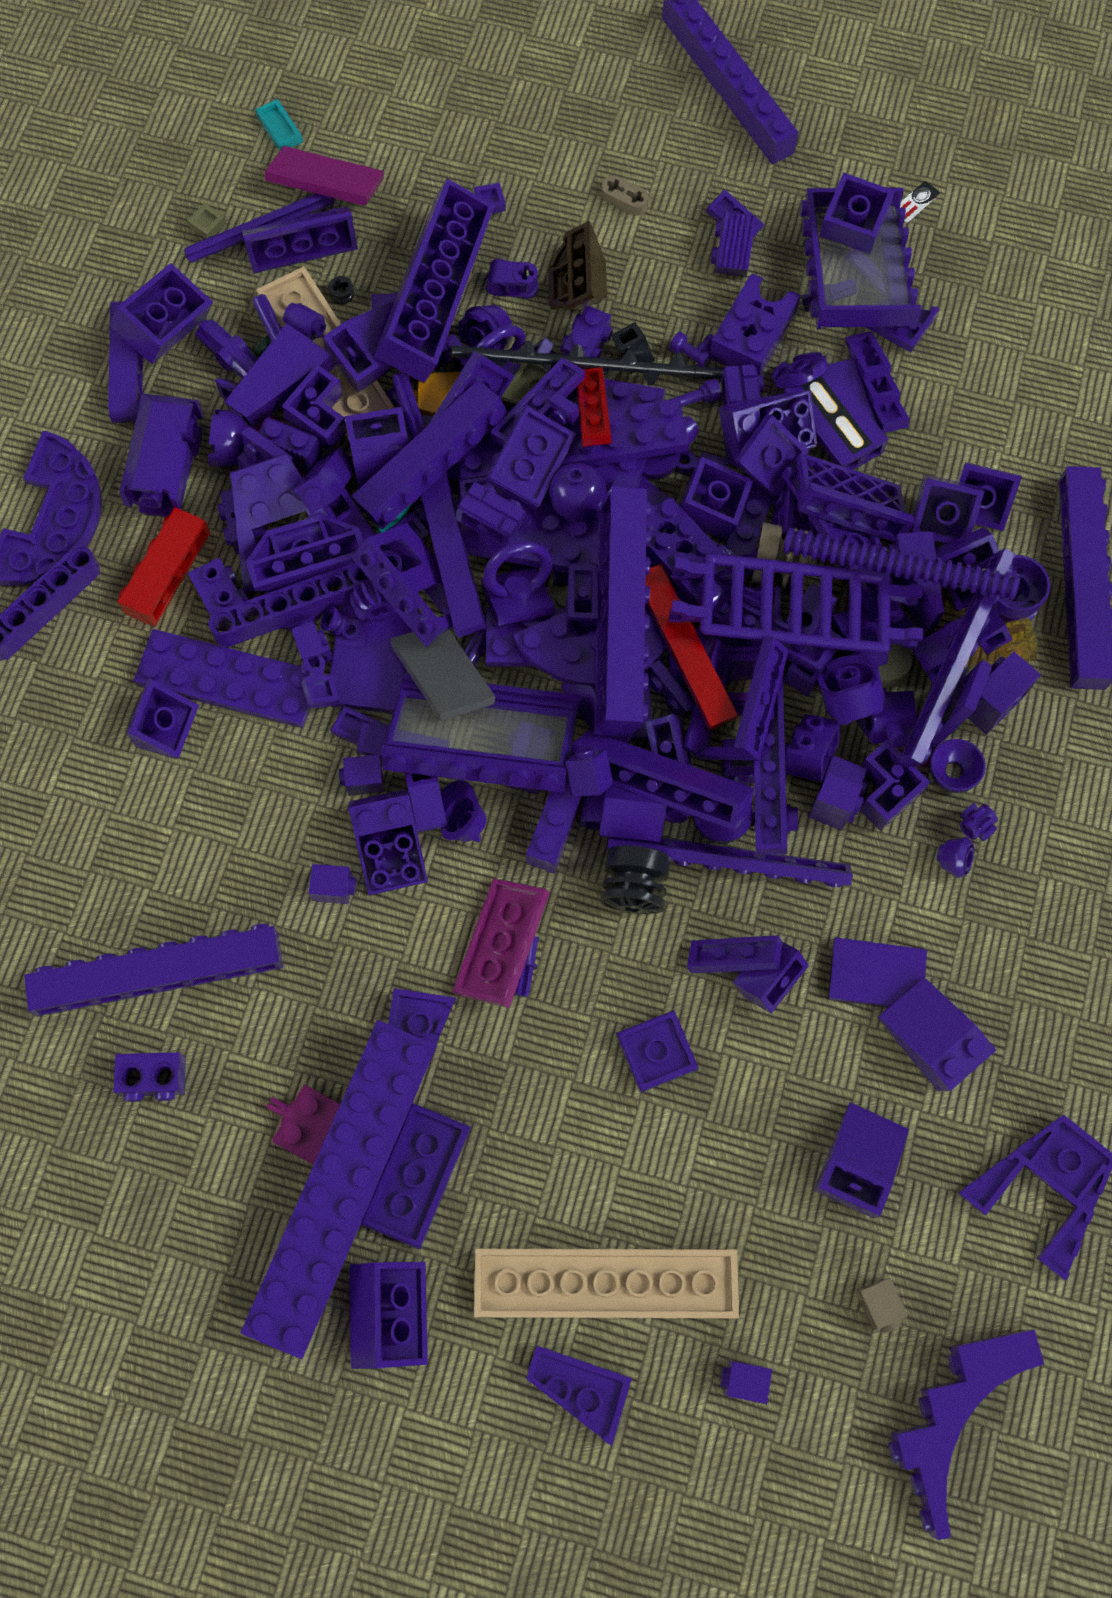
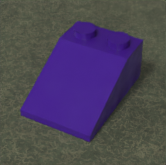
(930, 606)
(936, 1035)

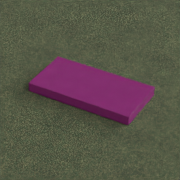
(324, 175)
(501, 942)

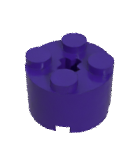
(851, 689)

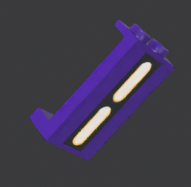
(842, 422)

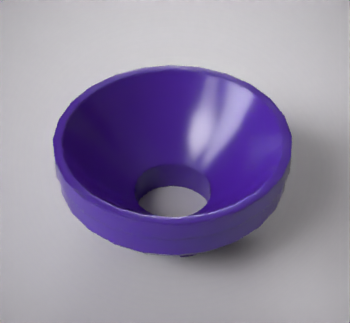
(964, 755)

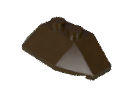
(578, 271)

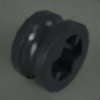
(336, 295)

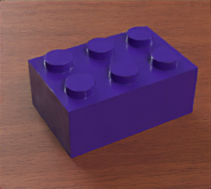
(161, 313)

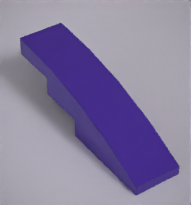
(877, 381)

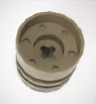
(771, 548)

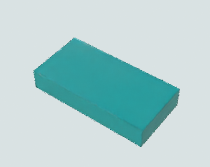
(278, 125)

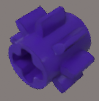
(978, 822)

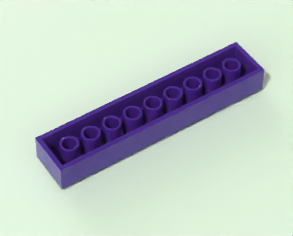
(338, 1190)

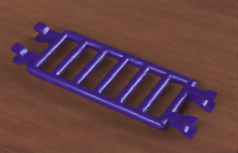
(886, 592)

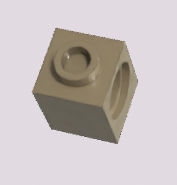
(882, 1305)

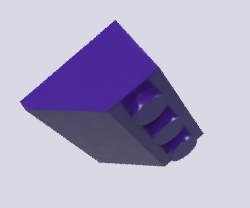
(388, 1315)

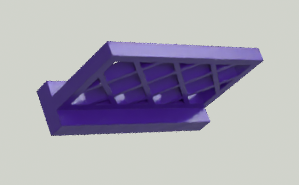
(844, 507)

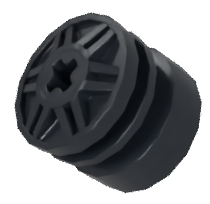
(635, 879)

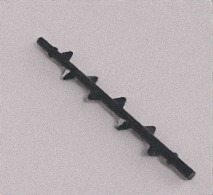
(627, 363)

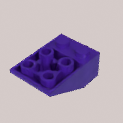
(354, 347)
(790, 409)
(375, 440)
(387, 841)
(862, 1161)

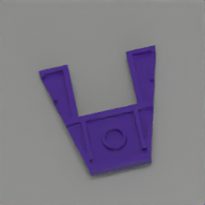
(262, 496)
(1066, 1162)

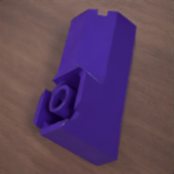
(161, 453)

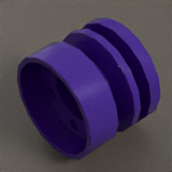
(1031, 593)

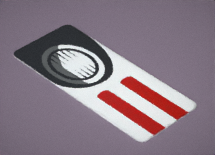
(918, 200)

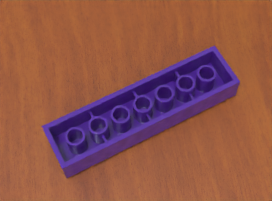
(434, 281)
(621, 613)

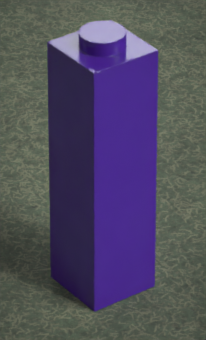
(325, 480)

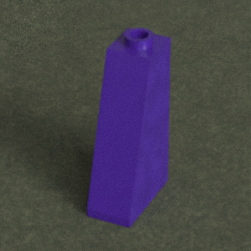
(277, 375)

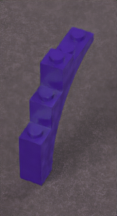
(929, 1447)

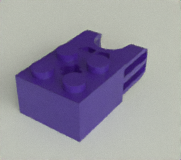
(753, 327)

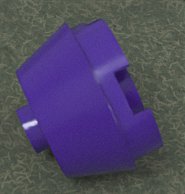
(480, 322)

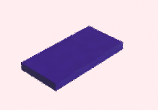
(416, 1176)

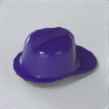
(462, 813)

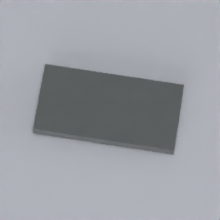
(443, 674)

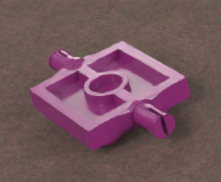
(304, 1122)

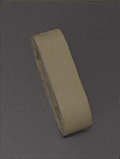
(624, 195)

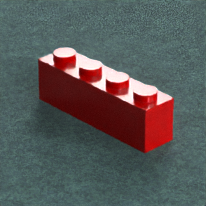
(163, 567)

